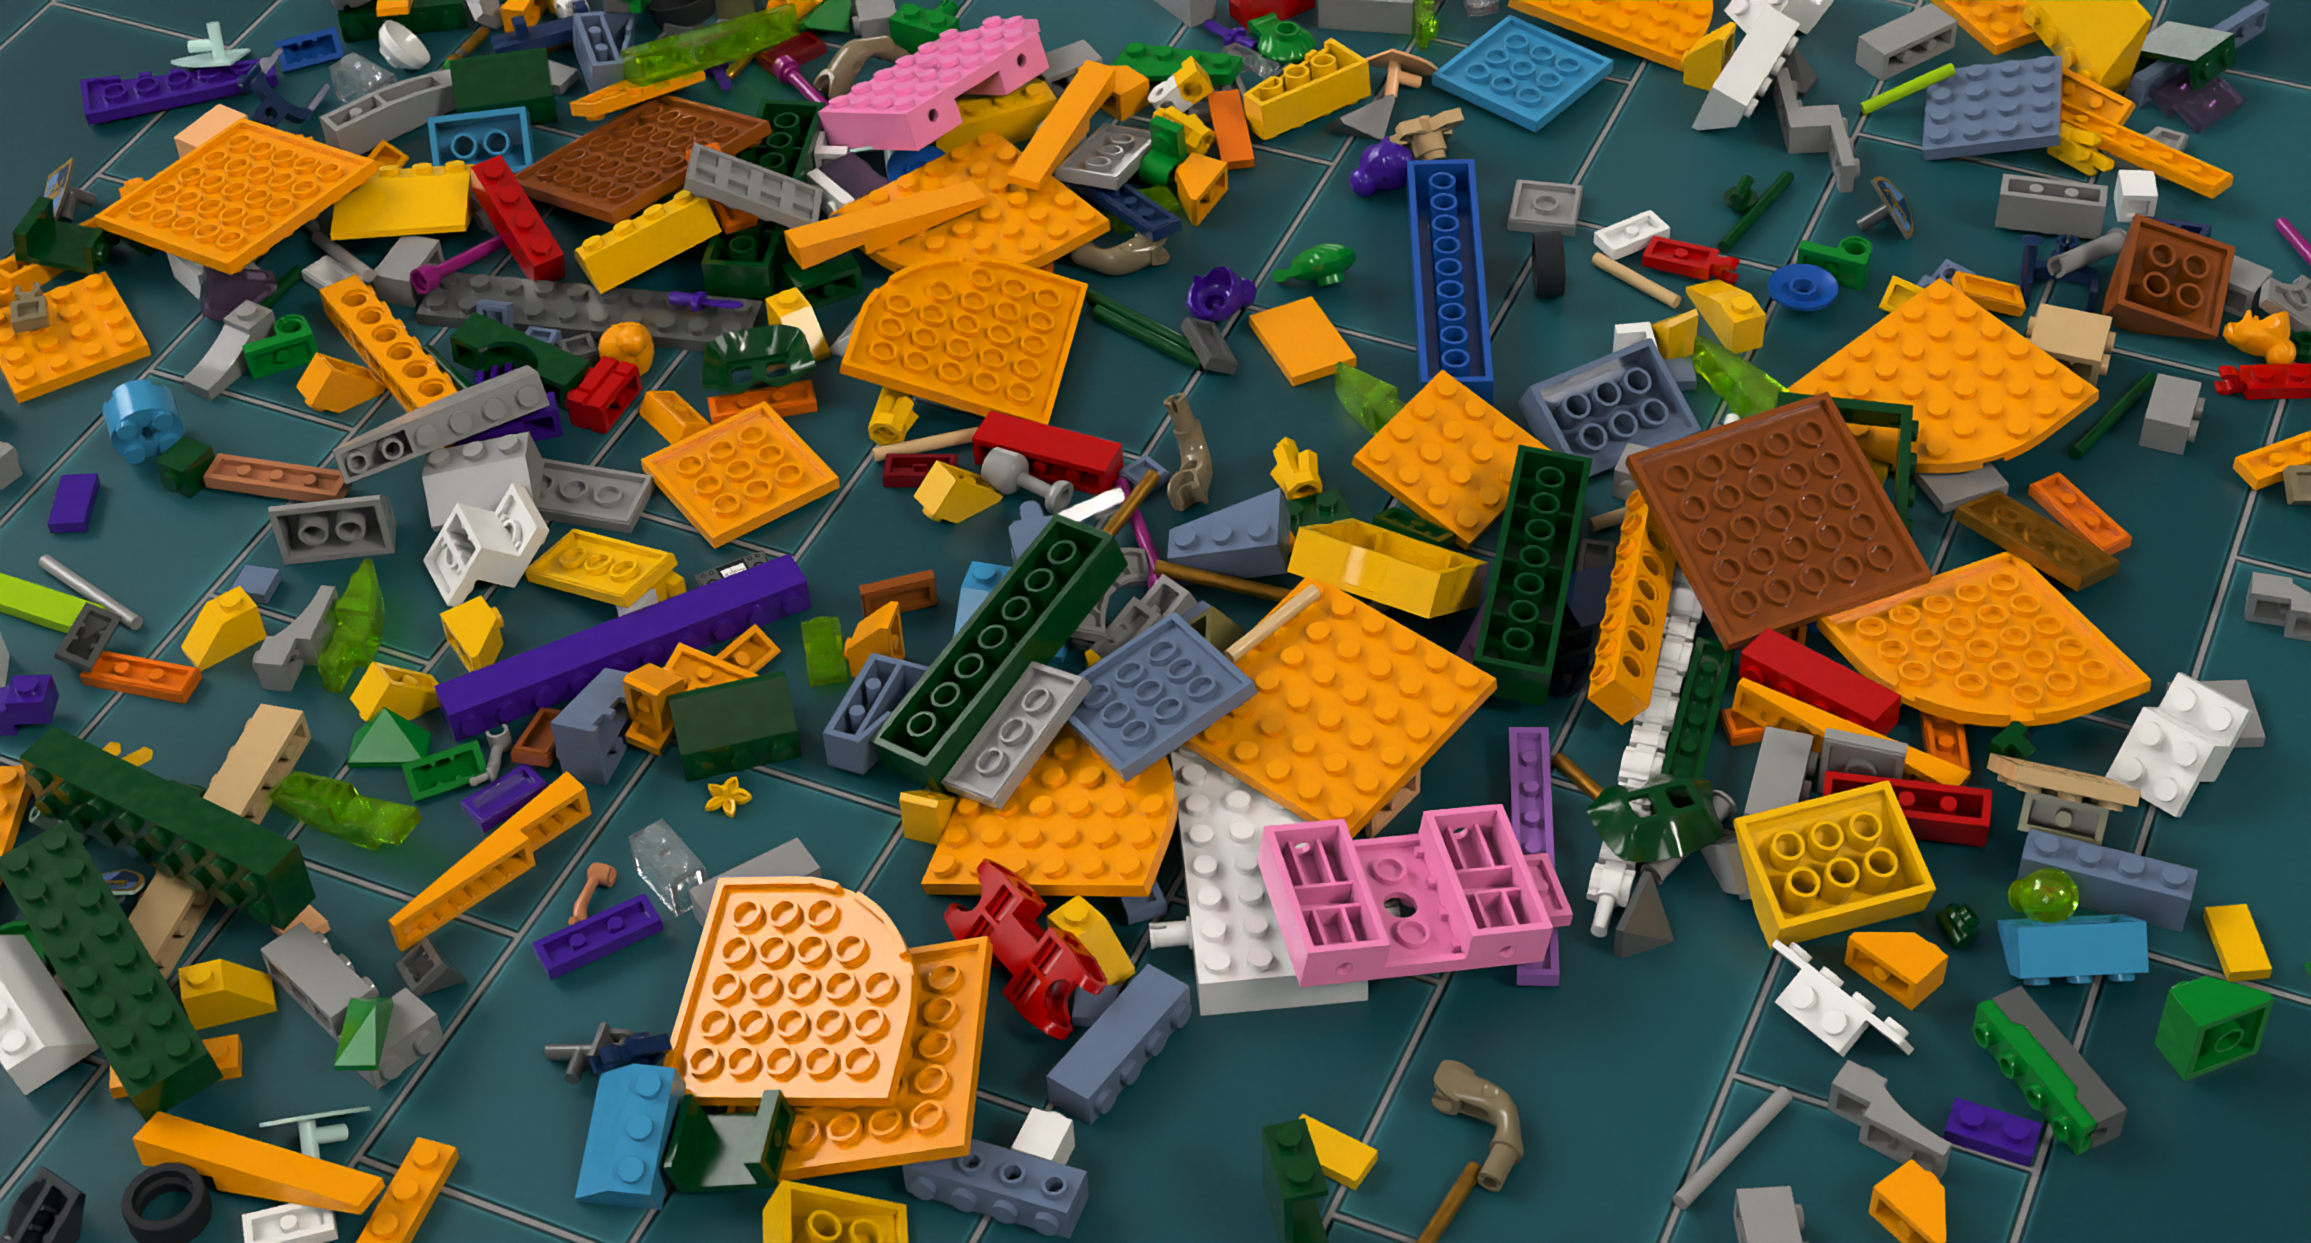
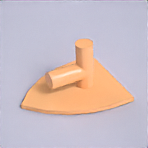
(1401, 69)

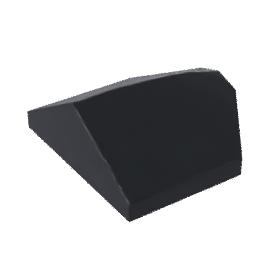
(1574, 660)
(46, 1212)

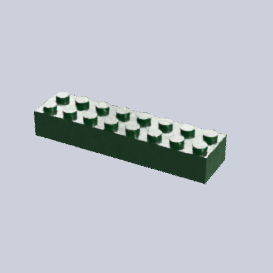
(751, 259)
(1532, 573)
(1017, 623)
(168, 828)
(108, 971)

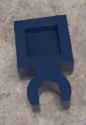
(638, 1049)

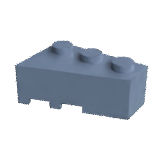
(598, 45)
(1238, 540)
(865, 708)
(593, 729)

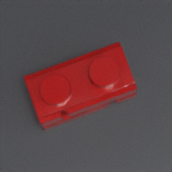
(603, 394)

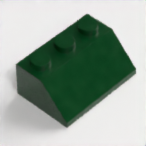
(506, 82)
(735, 726)

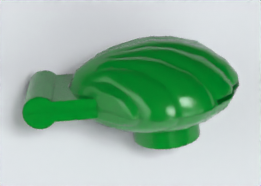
(1281, 41)
(1319, 263)

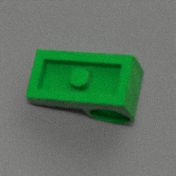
(1166, 153)
(1847, 262)
(289, 348)

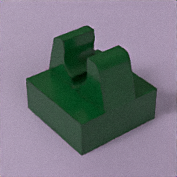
(2012, 743)

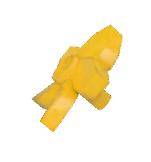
(727, 796)

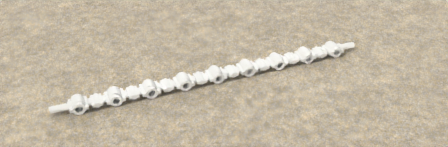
(1644, 757)

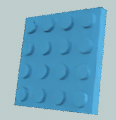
(1522, 73)

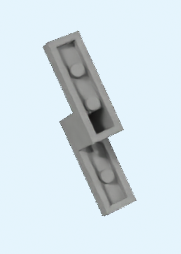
(1815, 130)

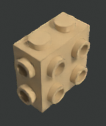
(2074, 339)

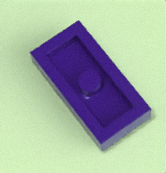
(1992, 1132)

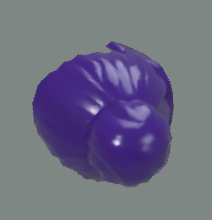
(1380, 168)
(1219, 294)

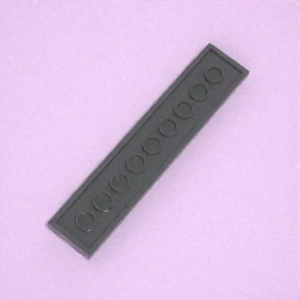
(582, 309)

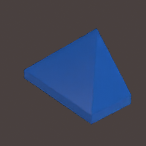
(309, 49)

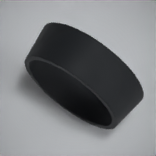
(681, 12)

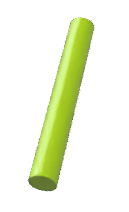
(1908, 88)

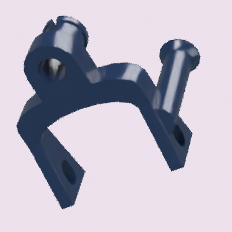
(273, 106)
(2037, 269)

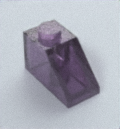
(225, 292)

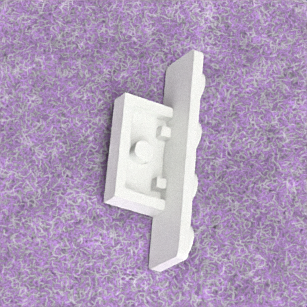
(1827, 1010)

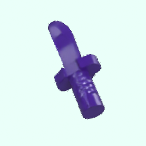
(1231, 36)
(720, 75)
(699, 301)

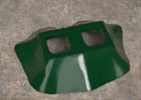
(756, 351)
(1660, 836)

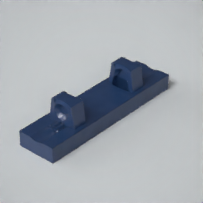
(538, 36)

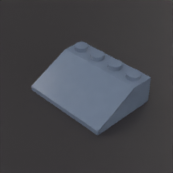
(1607, 405)

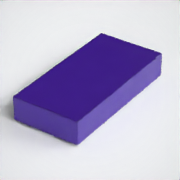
(73, 503)
(503, 797)

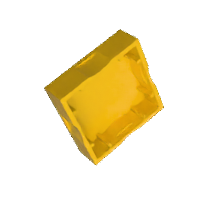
(1388, 567)

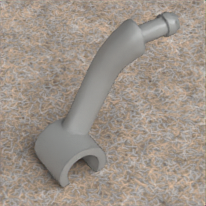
(498, 745)

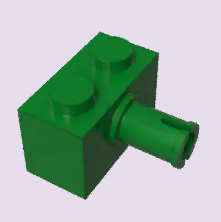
(917, 25)

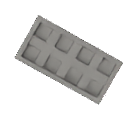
(751, 188)

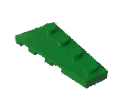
(1162, 62)

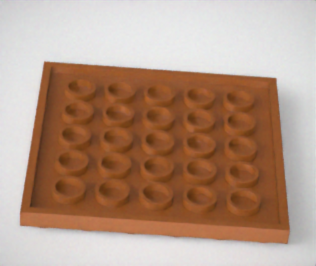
(636, 157)
(1777, 520)

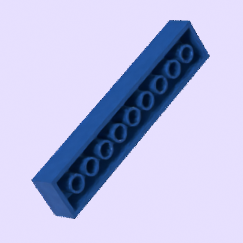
(1448, 274)

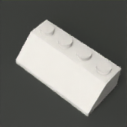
(1749, 71)
(37, 1022)

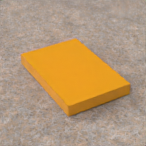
(1301, 340)

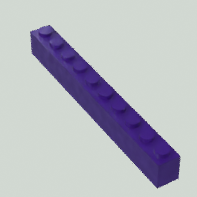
(623, 644)

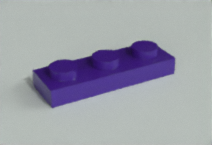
(597, 936)

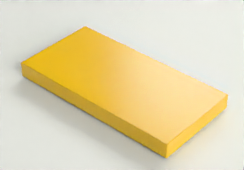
(601, 567)

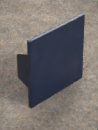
(1587, 595)

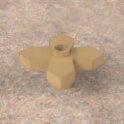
(1428, 134)

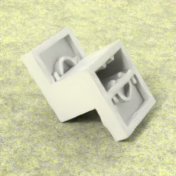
(1803, 11)
(486, 545)
(2179, 744)

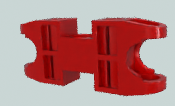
(1042, 963)

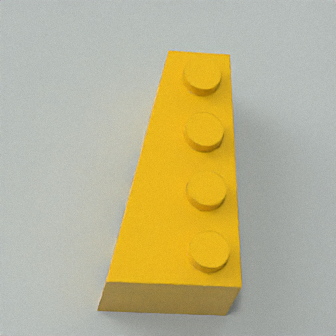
(1307, 90)

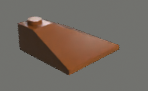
(2169, 281)

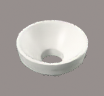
(402, 47)

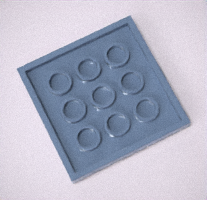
(1994, 109)
(1156, 696)

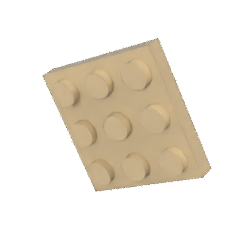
(2063, 783)

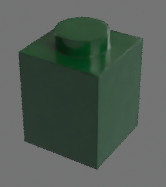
(184, 466)

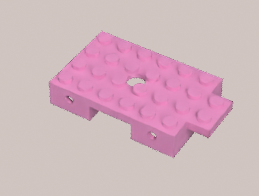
(916, 97)
(1470, 892)

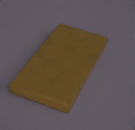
(2037, 540)

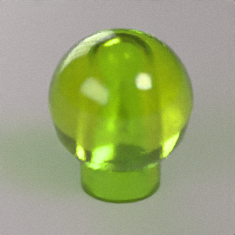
(2045, 895)

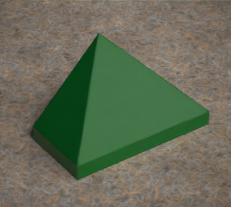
(828, 17)
(388, 742)
(444, 770)
(363, 1034)

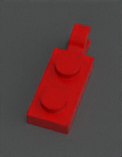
(1689, 260)
(2266, 381)

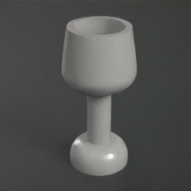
(1009, 472)

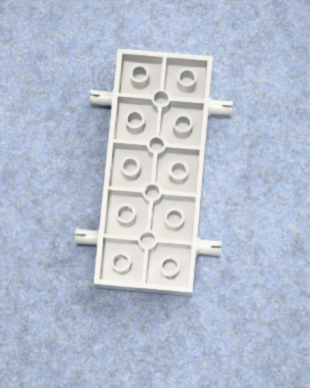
(1230, 916)

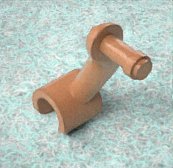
(597, 874)

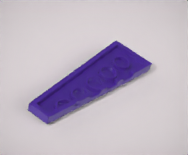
(114, 98)

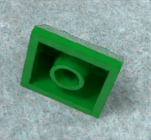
(2211, 1024)

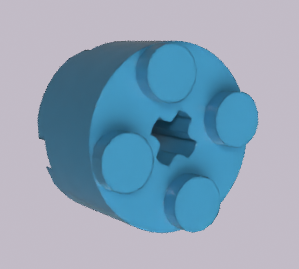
(142, 420)

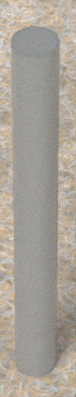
(343, 256)
(90, 591)
(1732, 1148)

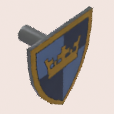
(64, 195)
(1893, 205)

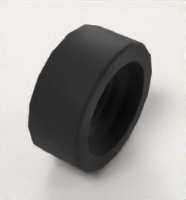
(1548, 264)
(159, 1181)

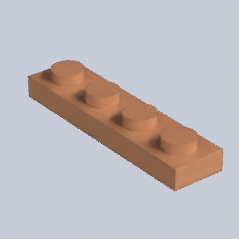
(275, 479)

